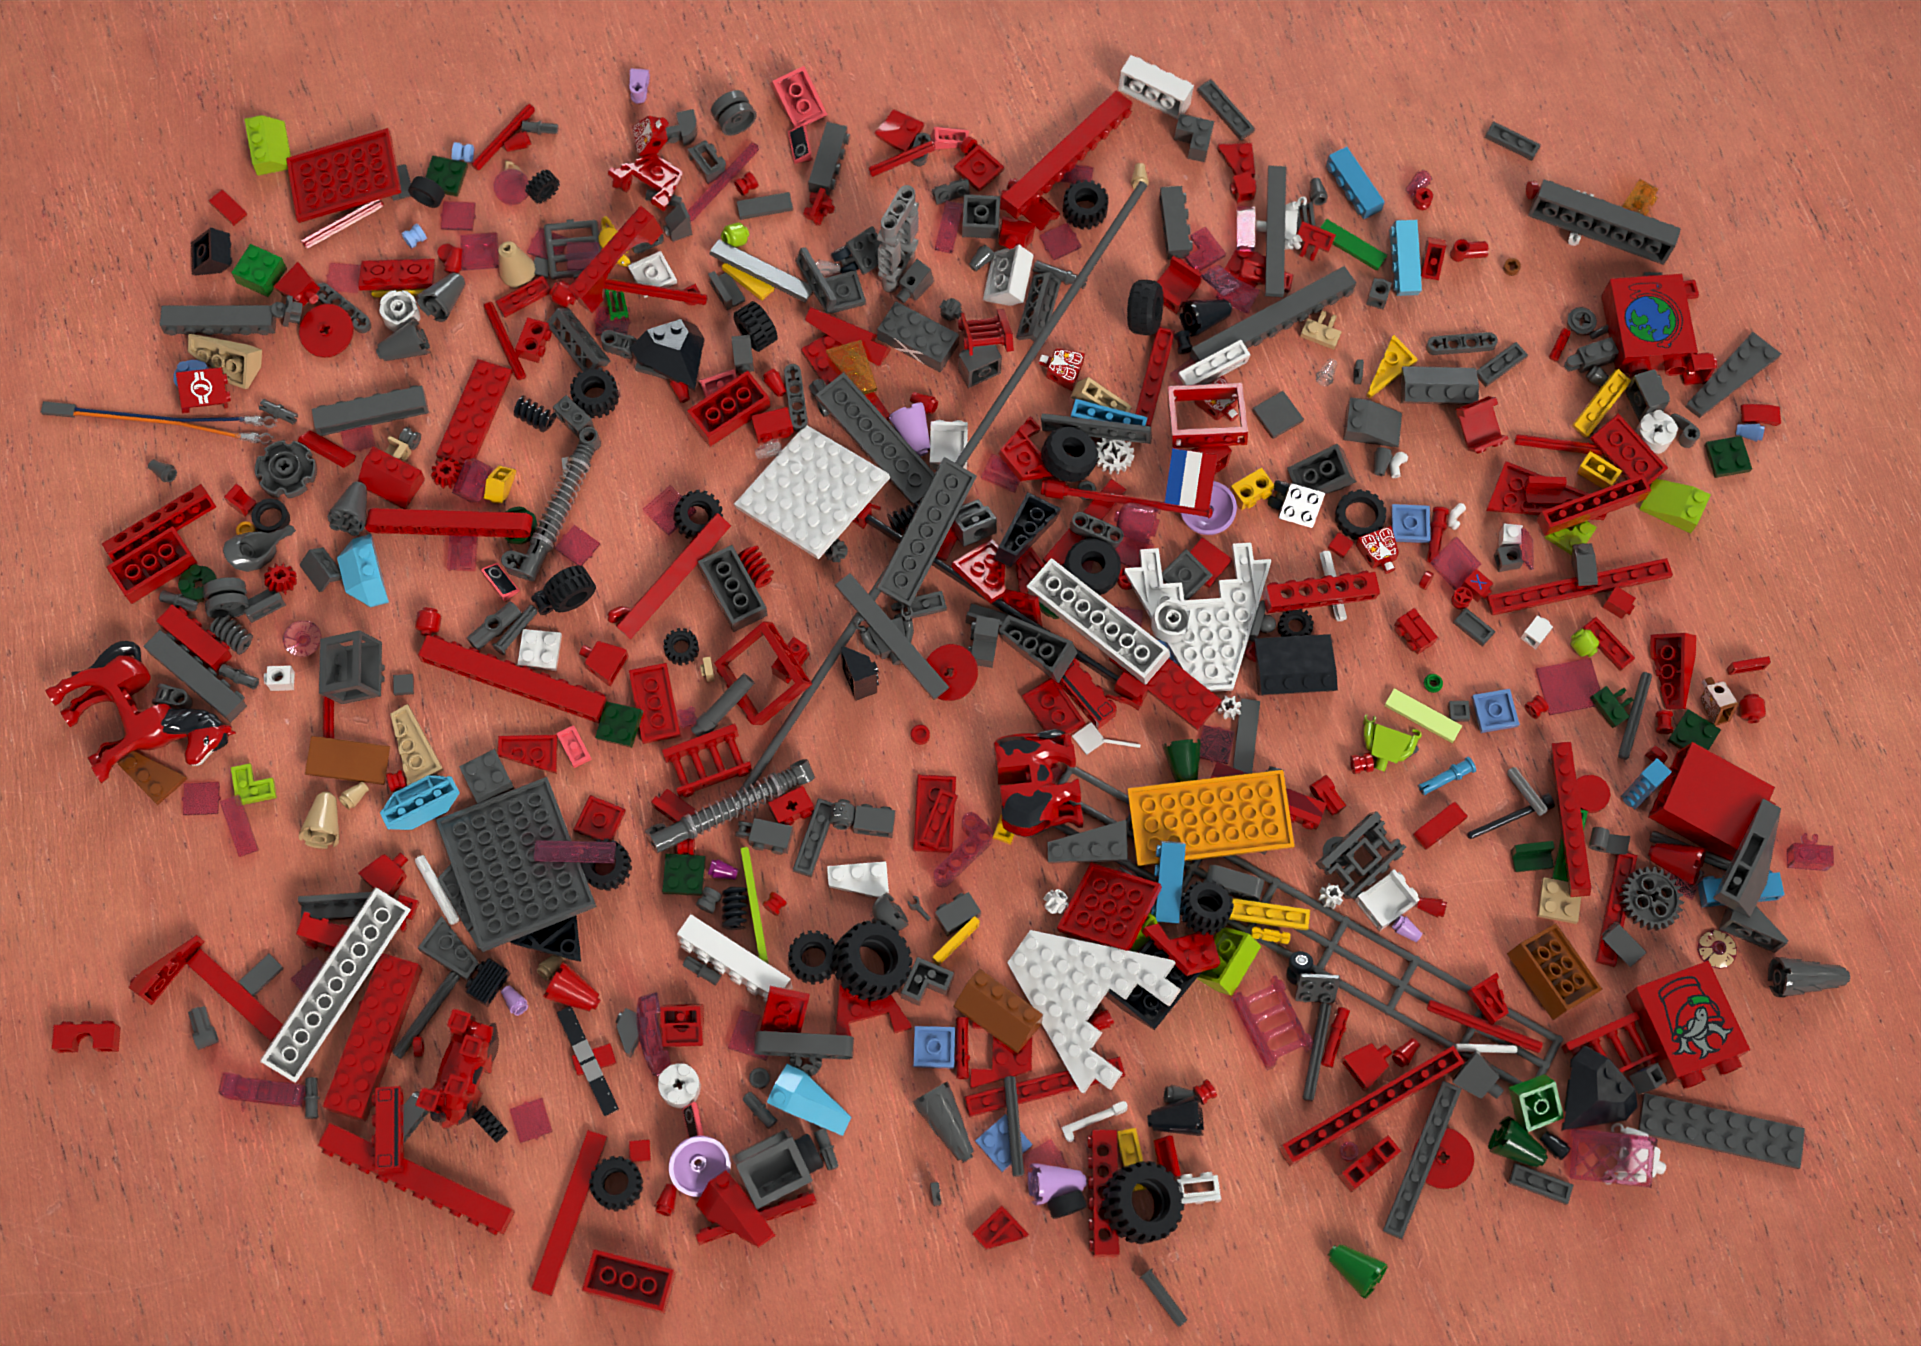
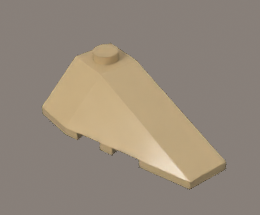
(236, 359)

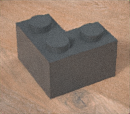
(1197, 133)
(984, 636)
(924, 976)

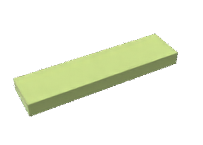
(1423, 715)

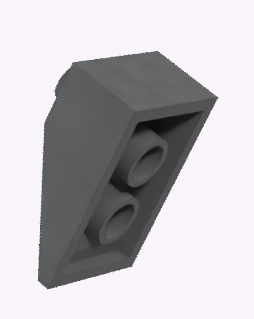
(1372, 423)
(1324, 471)
(1756, 929)

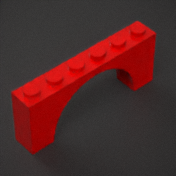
(638, 229)

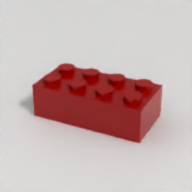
(728, 408)
(151, 565)
(629, 1281)

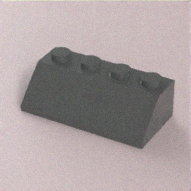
(1439, 385)

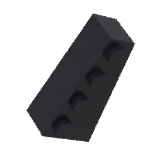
(1026, 528)

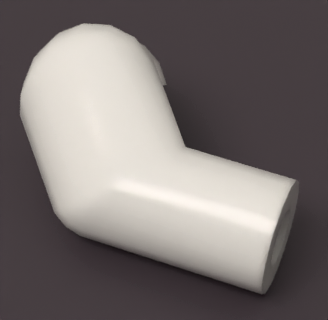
(1395, 462)
(1455, 512)

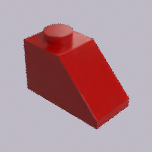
(1433, 258)

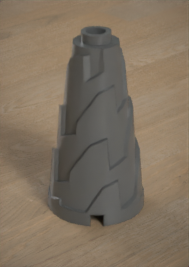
(1798, 977)
(945, 1119)

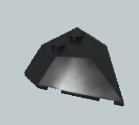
(672, 351)
(557, 939)
(1596, 1092)

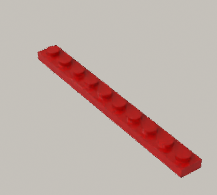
(1569, 588)

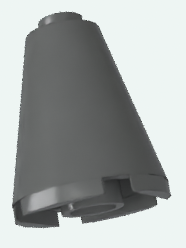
(442, 296)
(404, 343)

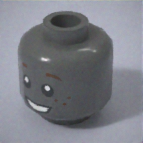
(842, 814)

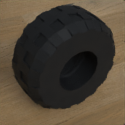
(1145, 307)
(1077, 444)
(1100, 552)

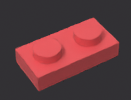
(573, 746)

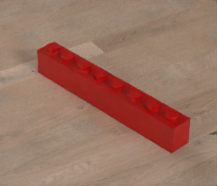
(1570, 819)

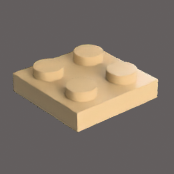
(1556, 902)

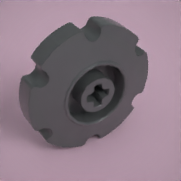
(285, 469)

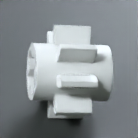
(1227, 702)
(1331, 896)
(1055, 901)

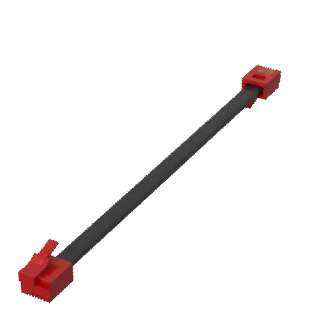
(1131, 689)

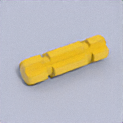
(1270, 935)

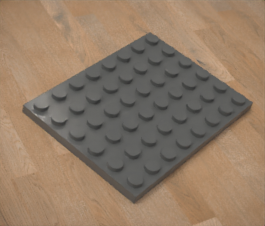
(496, 867)

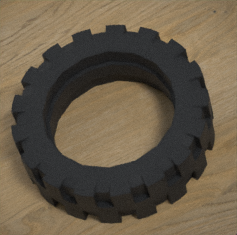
(1366, 498)

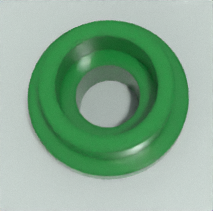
(1434, 678)

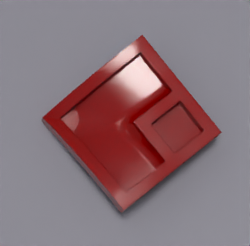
(899, 130)

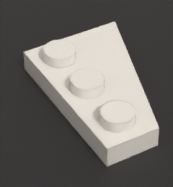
(860, 878)

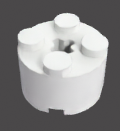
(398, 309)
(1657, 430)
(1178, 628)
(668, 1085)

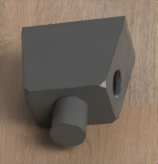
(915, 282)
(1478, 1077)

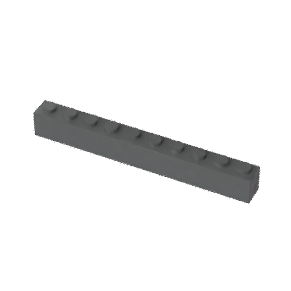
(1280, 314)

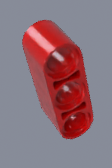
(1440, 825)

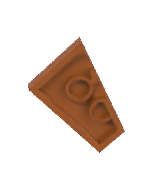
(151, 776)

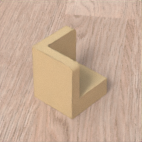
(398, 449)

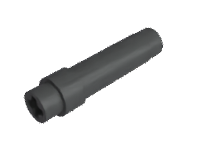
(709, 720)

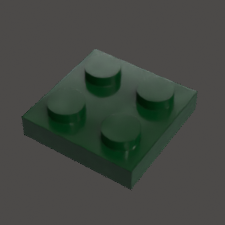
(447, 174)
(1728, 456)
(619, 724)
(1693, 729)
(684, 874)

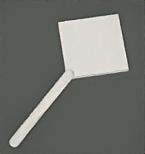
(1090, 739)

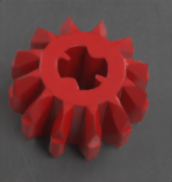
(439, 471)
(280, 578)

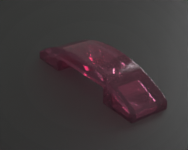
(650, 1035)

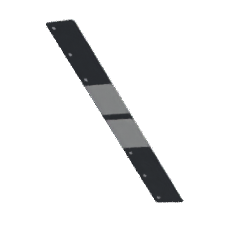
(587, 1061)

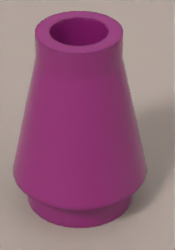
(720, 869)

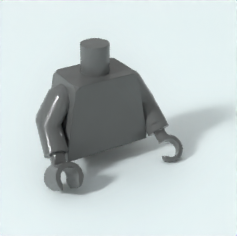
(877, 646)

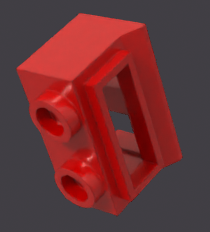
(1699, 368)
(800, 652)

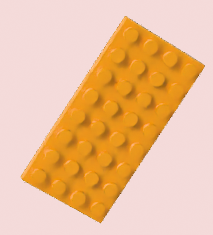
(1212, 816)

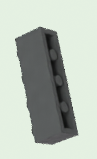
(828, 158)
(1174, 222)

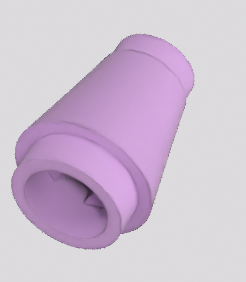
(1406, 928)
(516, 1003)

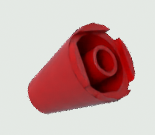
(1679, 860)
(571, 990)

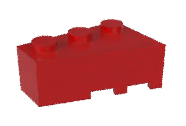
(320, 933)

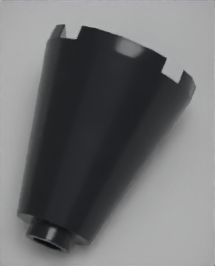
(1203, 314)
(1179, 1117)

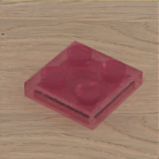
(479, 251)

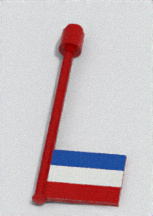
(1187, 486)

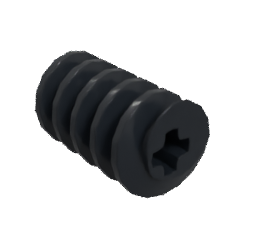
(533, 416)
(903, 518)
(732, 908)

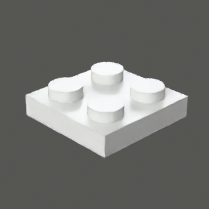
(653, 271)
(539, 649)

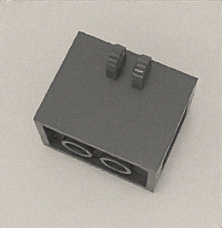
(350, 671)
(772, 1168)

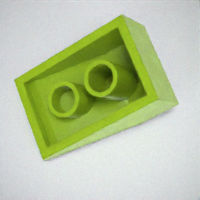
(1675, 504)

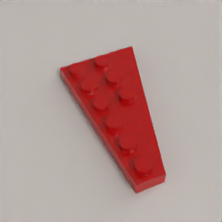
(1510, 493)

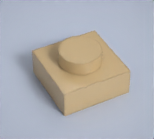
(707, 670)

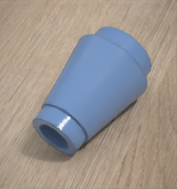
(1750, 431)

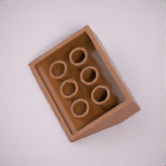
(1554, 971)

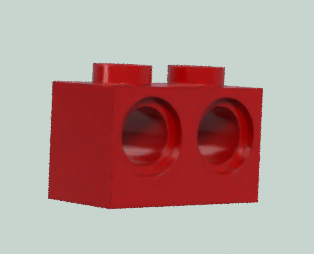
(529, 339)

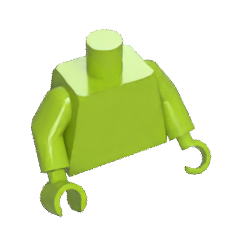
(1388, 743)

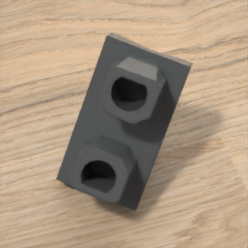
(290, 311)

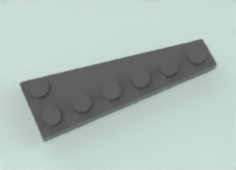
(1741, 366)

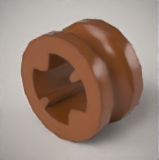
(1514, 261)

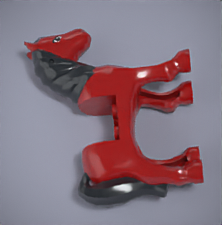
(115, 679)

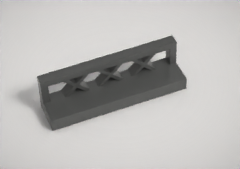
(1042, 307)
(578, 336)
(333, 905)

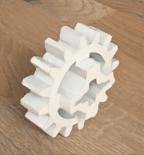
(1108, 459)

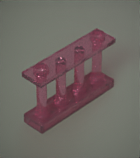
(1260, 1038)

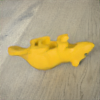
(605, 236)

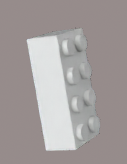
(1155, 87)

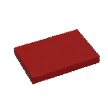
(1053, 707)
(784, 1010)

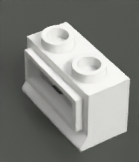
(1200, 1197)

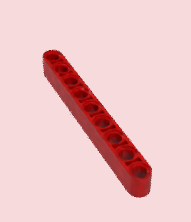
(449, 523)

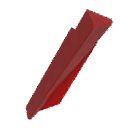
(847, 333)

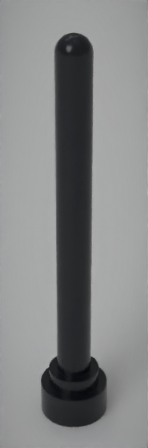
(1546, 799)

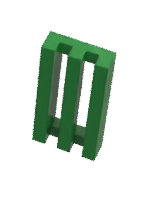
(618, 313)

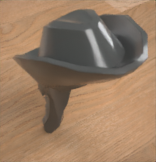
(254, 549)

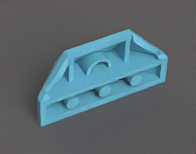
(362, 572)
(419, 802)

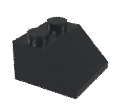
(211, 252)

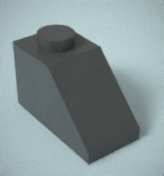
(678, 223)
(742, 353)
(1584, 564)
(628, 1031)

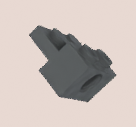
(974, 523)

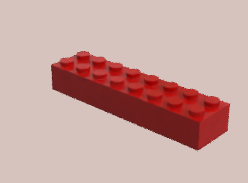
(373, 1037)

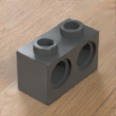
(572, 415)

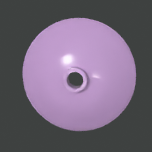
(1224, 512)
(692, 1177)

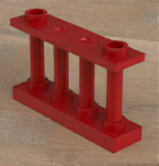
(986, 332)
(692, 748)
(1611, 1031)

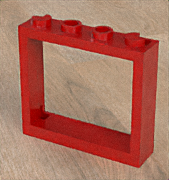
(1209, 436)
(788, 660)

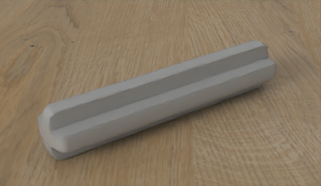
(1527, 791)

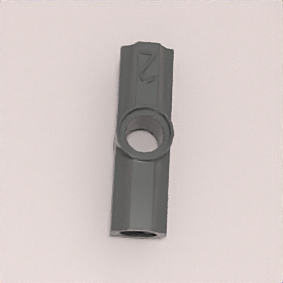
(503, 618)

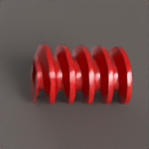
(755, 567)

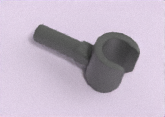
(917, 907)

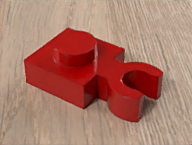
(410, 903)

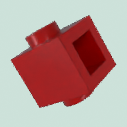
(1243, 187)

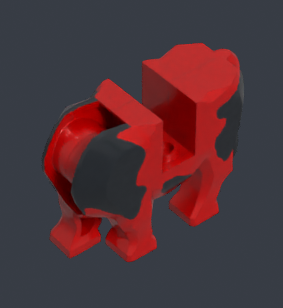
(1038, 802)
(468, 1055)

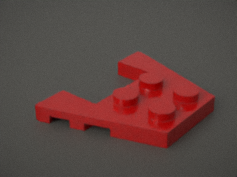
(655, 173)
(1022, 454)
(1191, 952)
(854, 1009)
(1004, 1063)

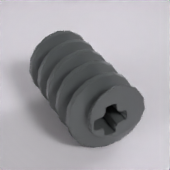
(231, 633)

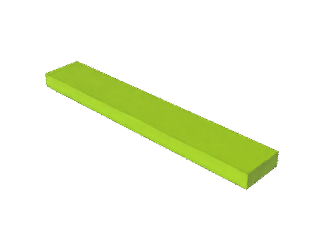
(754, 904)

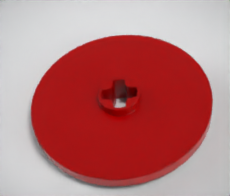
(339, 327)
(963, 666)
(1457, 1167)

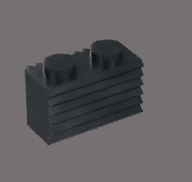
(487, 982)

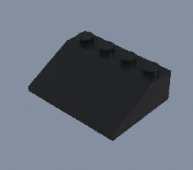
(1295, 665)
(1145, 1005)

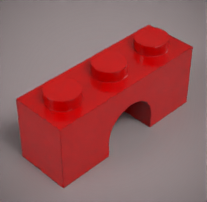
(68, 1036)
(1369, 1163)

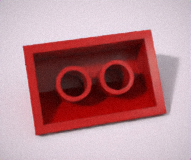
(390, 477)

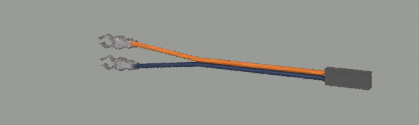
(71, 410)

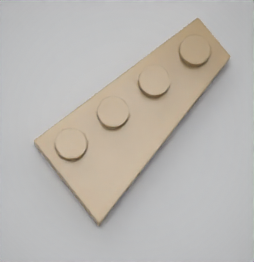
(414, 747)

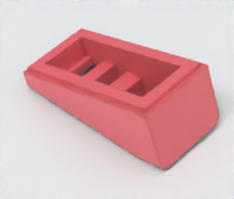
(942, 143)

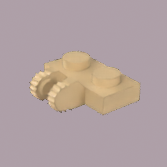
(1321, 333)

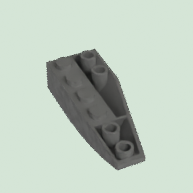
(1751, 863)

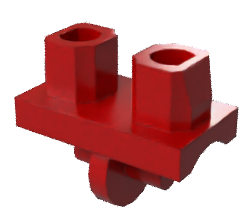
(821, 206)

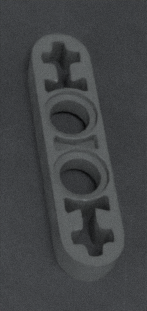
(346, 305)
(1461, 342)
(795, 397)

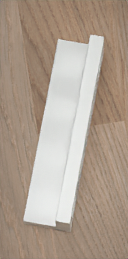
(1215, 365)

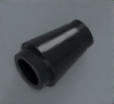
(1555, 1145)

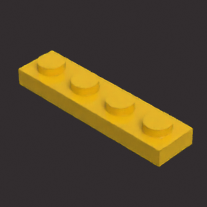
(1601, 403)
(1270, 914)

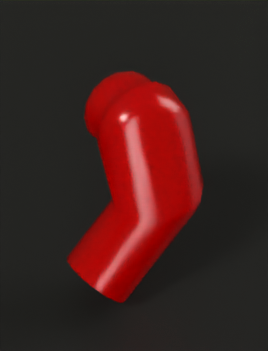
(617, 612)

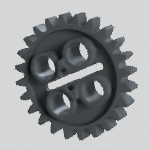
(1647, 914)

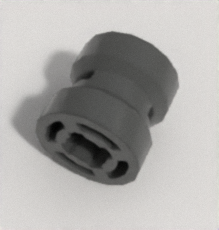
(708, 900)

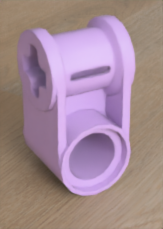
(638, 85)

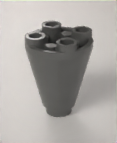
(350, 510)

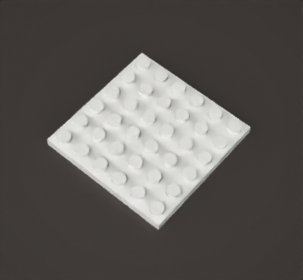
(812, 491)

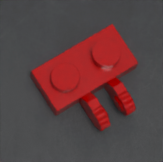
(1315, 237)

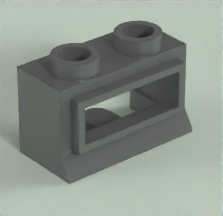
(710, 173)

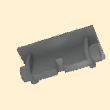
(950, 192)

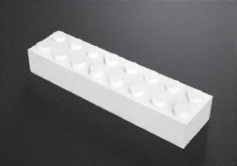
(1098, 621)

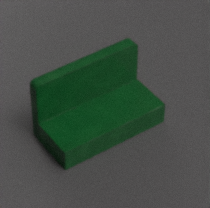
(1532, 856)

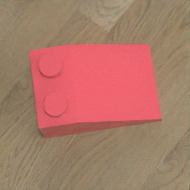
(798, 97)

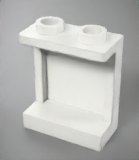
(947, 441)
(1387, 900)

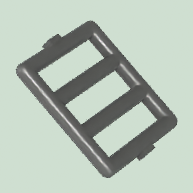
(553, 259)

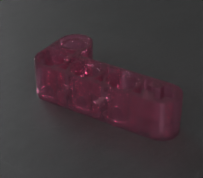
(960, 853)
(260, 1091)

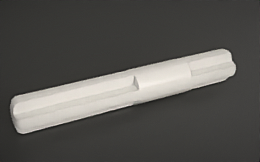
(1328, 568)
(436, 889)

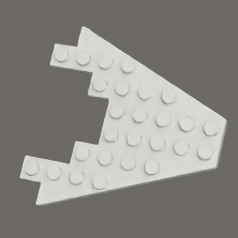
(1219, 625)
(1068, 982)

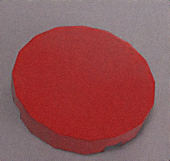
(1593, 793)

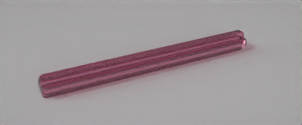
(723, 180)

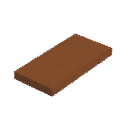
(347, 760)

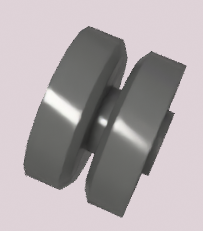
(733, 112)
(225, 597)

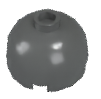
(888, 912)

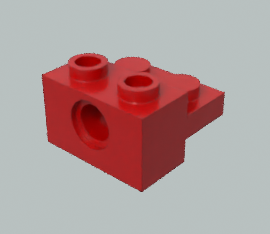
(682, 1015)

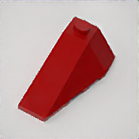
(1674, 663)

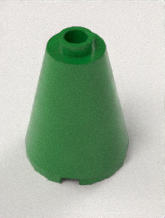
(1358, 1268)

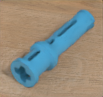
(1455, 772)

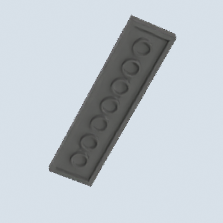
(876, 437)
(926, 532)
(1721, 1131)

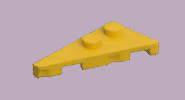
(1391, 365)

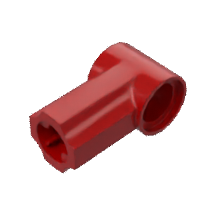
(1469, 250)
(1325, 791)

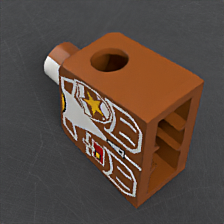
(1718, 701)

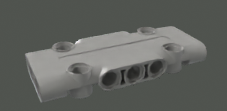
(898, 236)

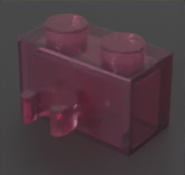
(472, 480)
(1810, 856)

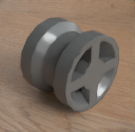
(410, 438)

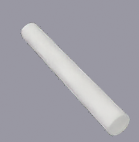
(1486, 1048)

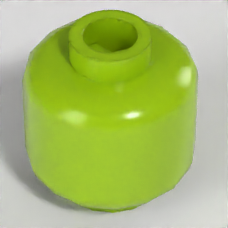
(735, 234)
(1584, 643)

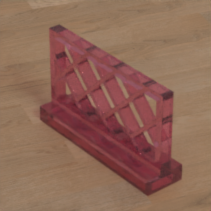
(1618, 1140)

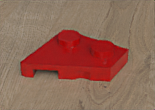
(1239, 157)
(1027, 568)
(1024, 603)
(1489, 999)
(999, 1230)

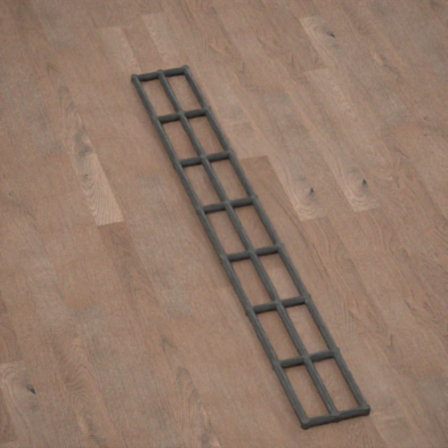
(1331, 945)

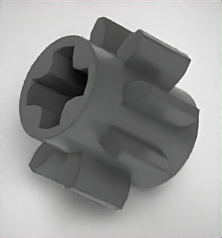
(950, 309)
(837, 551)

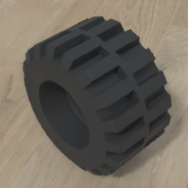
(1085, 192)
(755, 322)
(592, 379)
(692, 499)
(569, 588)
(614, 878)
(1201, 919)
(806, 942)
(609, 1167)

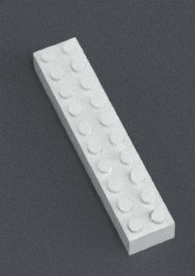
(335, 985)

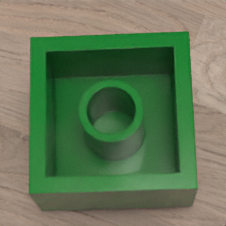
(259, 270)
(1536, 1102)

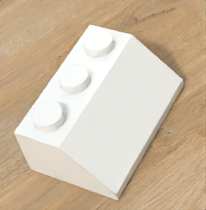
(1008, 276)

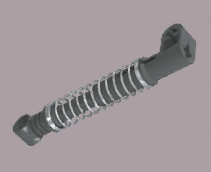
(543, 539)
(689, 826)

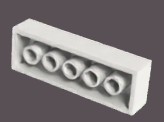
(730, 958)

